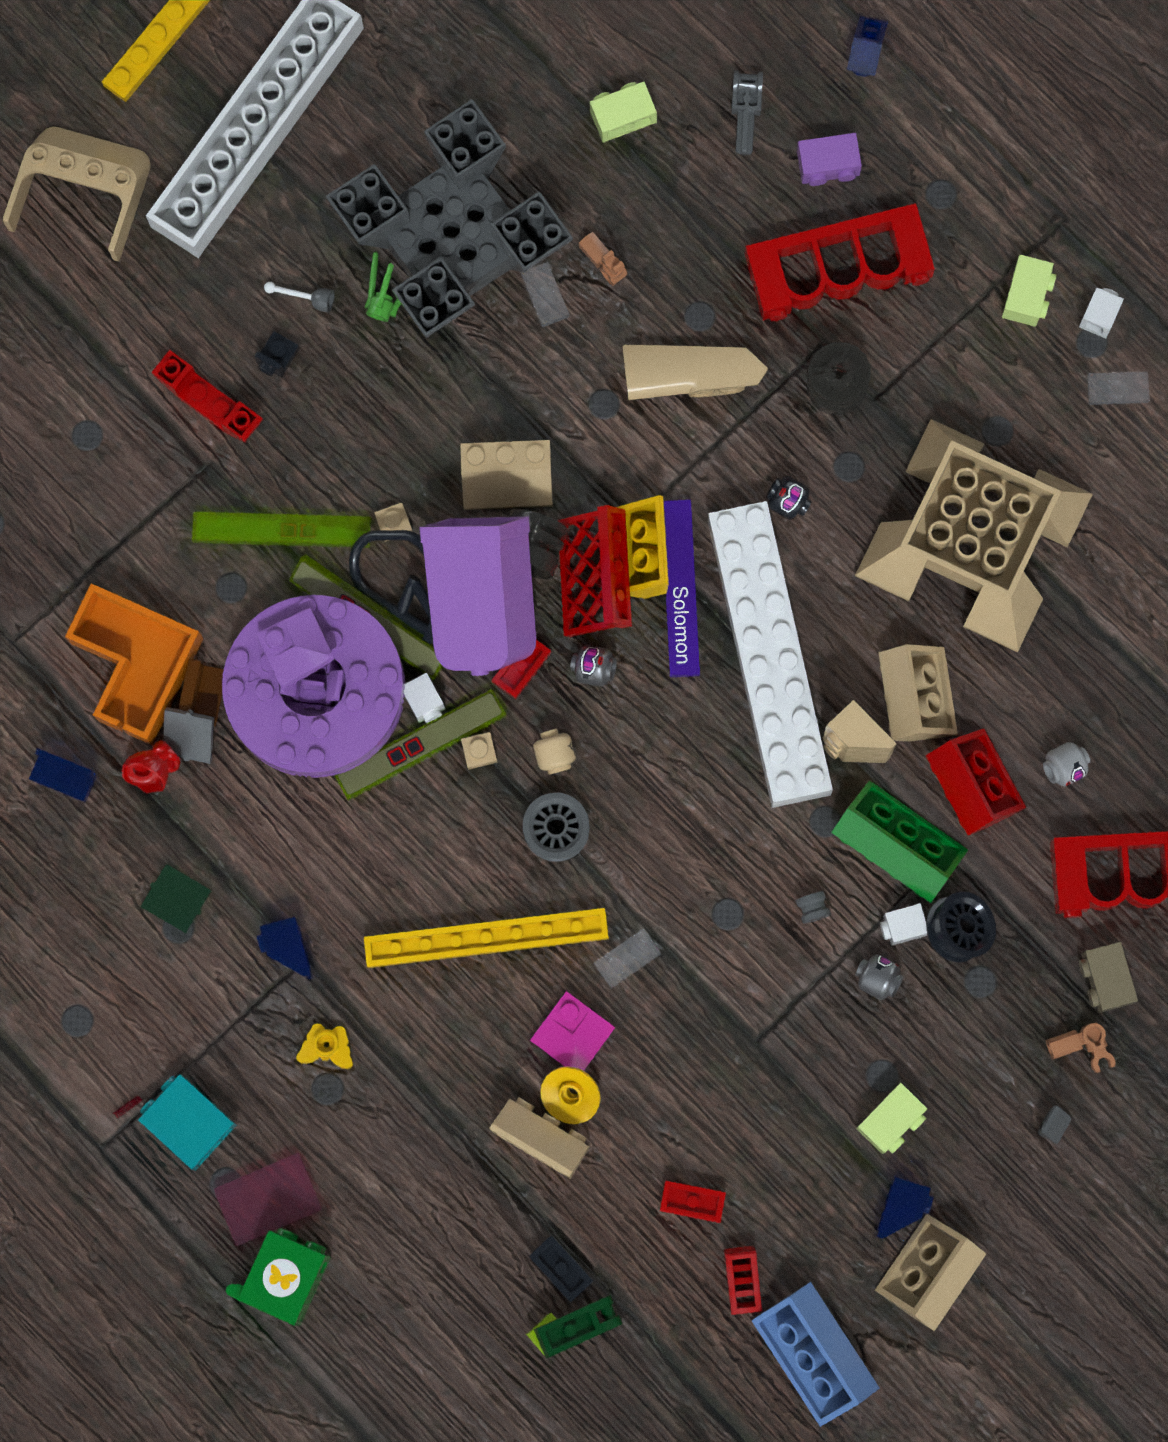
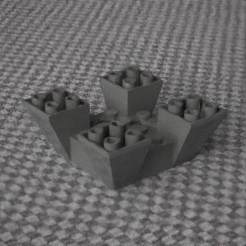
(501, 241)

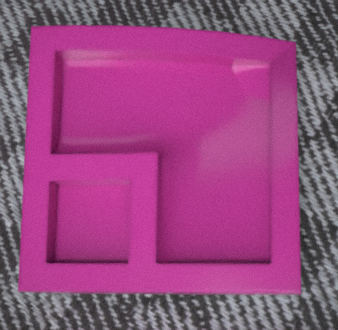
(572, 1033)

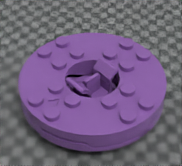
(330, 716)

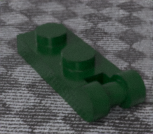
(577, 1327)

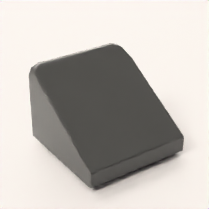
(1054, 1124)

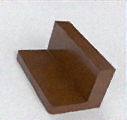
(202, 690)

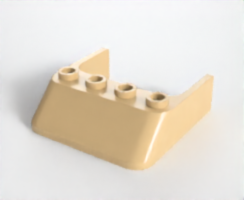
(87, 163)

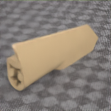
(689, 370)

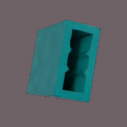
(186, 1121)

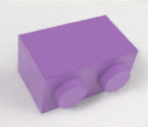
(829, 159)

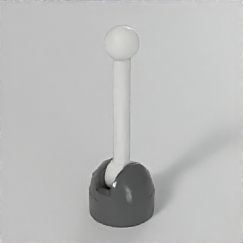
(321, 299)

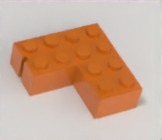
(149, 659)

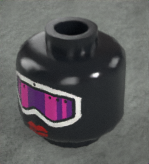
(788, 497)

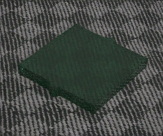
(176, 898)

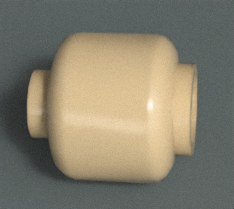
(554, 751)

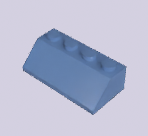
(815, 1354)

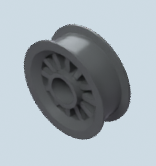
(547, 801)

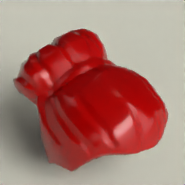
(151, 768)

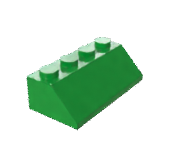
(899, 841)

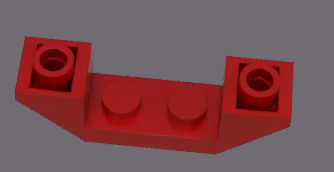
(205, 399)

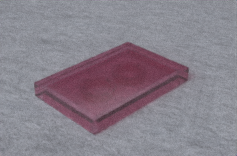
(267, 1199)

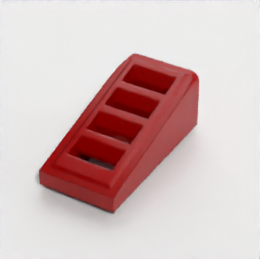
(742, 1253)

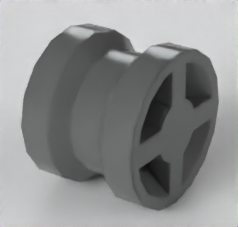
(813, 907)

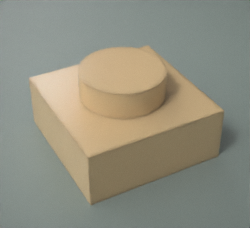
(393, 518)
(479, 750)

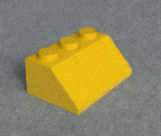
(646, 547)

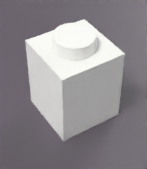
(1101, 312)
(423, 699)
(904, 924)

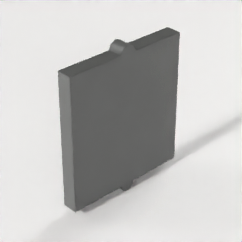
(189, 734)

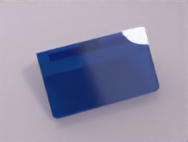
(62, 776)

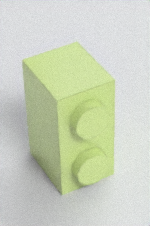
(623, 111)
(1028, 290)
(892, 1119)

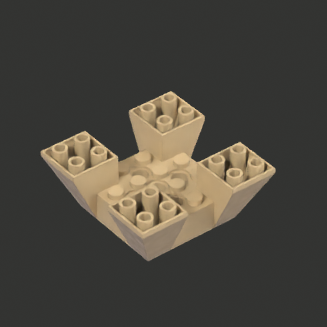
(997, 566)

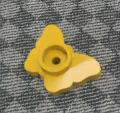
(337, 1051)

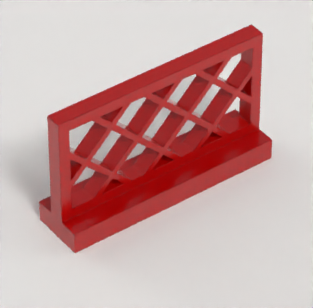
(612, 569)

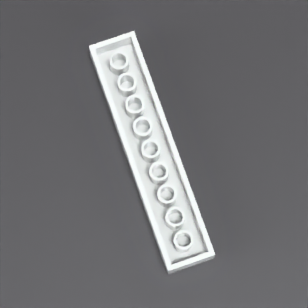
(254, 123)
(769, 654)

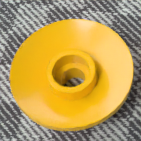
(568, 1106)

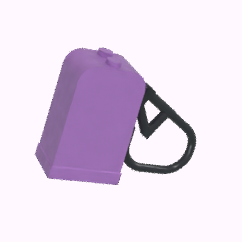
(475, 594)

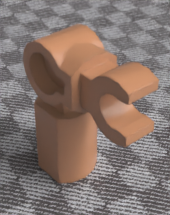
(611, 267)
(1091, 1035)

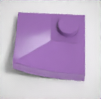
(295, 647)

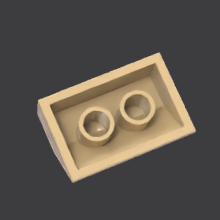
(506, 474)
(917, 693)
(857, 737)
(540, 1137)
(930, 1272)

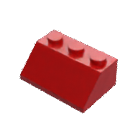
(975, 781)

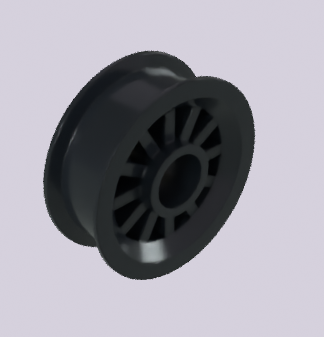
(961, 927)

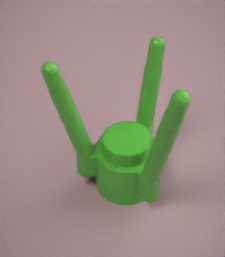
(381, 305)

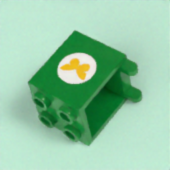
(283, 1277)

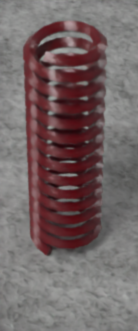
(133, 1101)

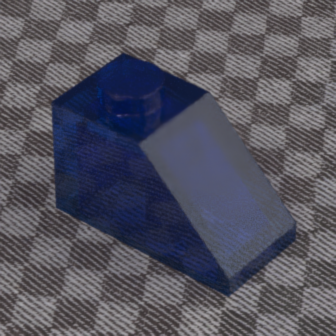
(867, 46)
(286, 945)
(903, 1206)

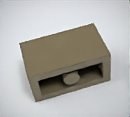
(1108, 977)

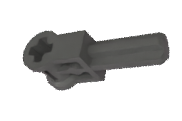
(746, 104)

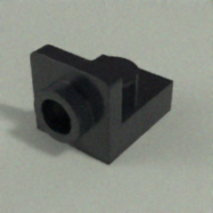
(276, 355)

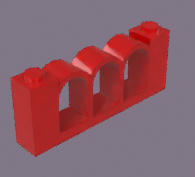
(908, 241)
(1070, 870)

